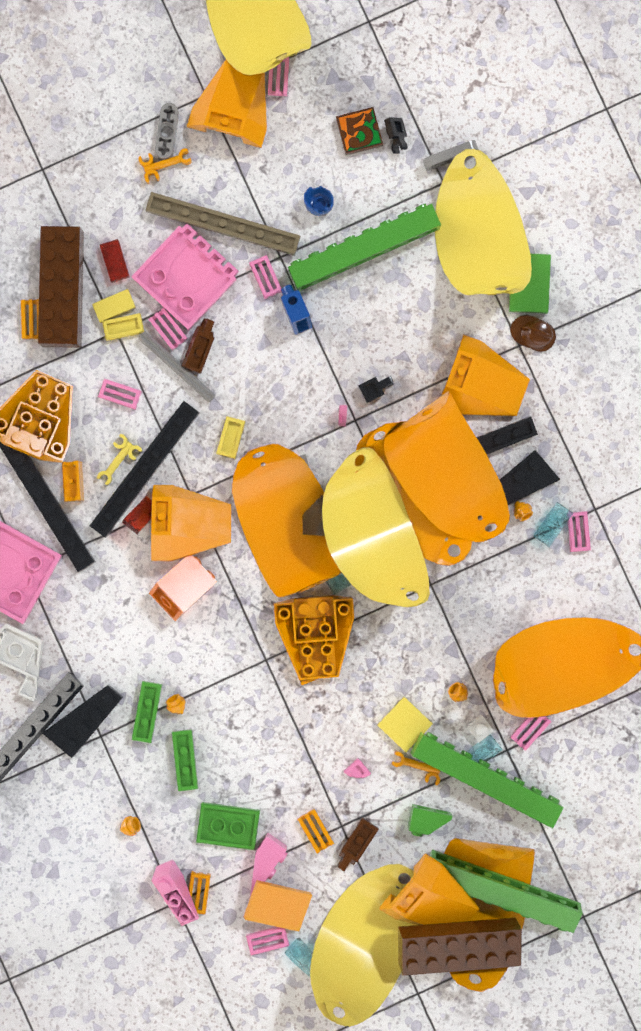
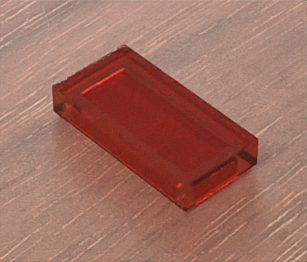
(114, 260)
(139, 516)

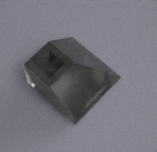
(313, 518)

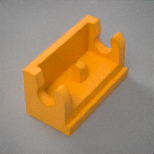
(73, 481)

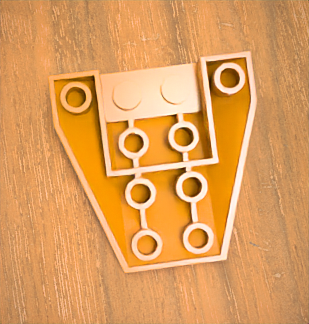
(233, 106)
(484, 381)
(38, 418)
(186, 523)
(315, 633)
(430, 897)

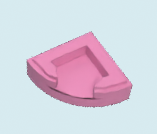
(342, 415)
(357, 769)

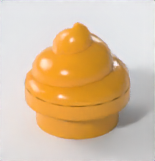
(522, 511)
(458, 692)
(176, 704)
(130, 826)

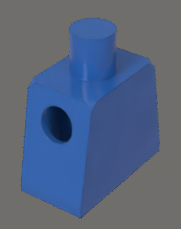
(295, 310)

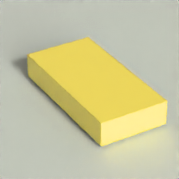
(114, 305)
(123, 327)
(230, 437)

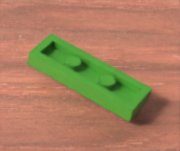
(147, 711)
(185, 760)

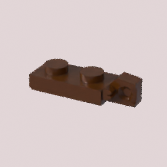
(199, 347)
(357, 843)

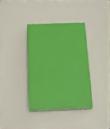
(536, 293)
(228, 826)

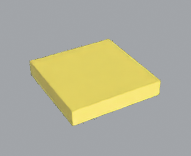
(404, 724)

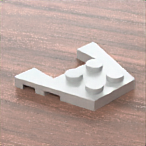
(22, 653)

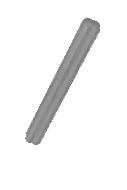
(175, 365)

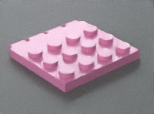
(186, 276)
(23, 571)

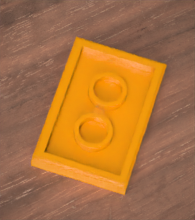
(277, 905)

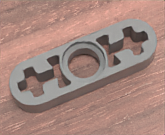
(174, 119)
(446, 156)

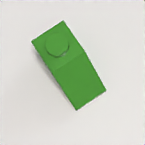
(426, 820)

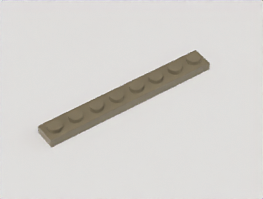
(223, 223)

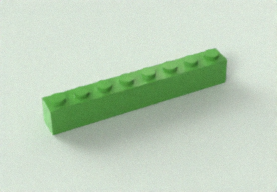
(364, 247)
(487, 780)
(513, 894)

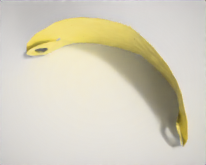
(258, 32)
(480, 230)
(372, 532)
(358, 948)

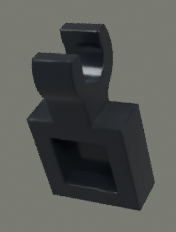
(396, 131)
(373, 389)

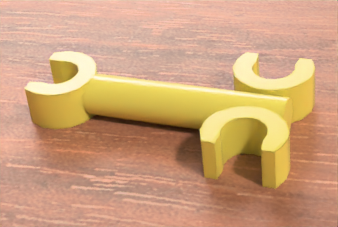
(126, 448)

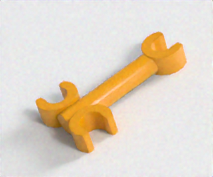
(151, 168)
(418, 765)

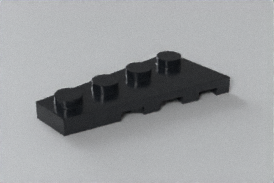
(527, 478)
(79, 725)

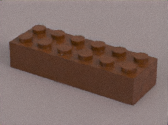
(61, 286)
(459, 946)

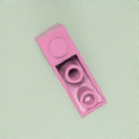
(266, 858)
(174, 890)

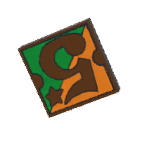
(359, 131)

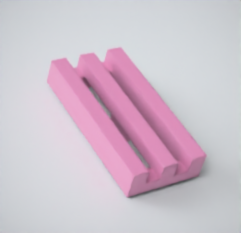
(270, 80)
(272, 292)
(158, 316)
(135, 399)
(578, 532)
(520, 741)
(285, 943)

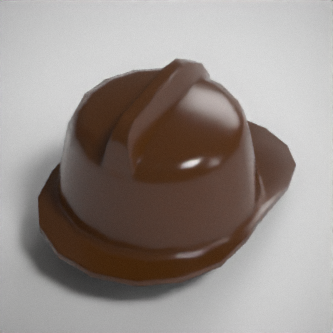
(533, 333)

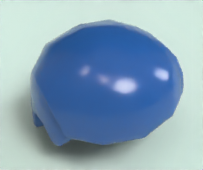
(318, 201)

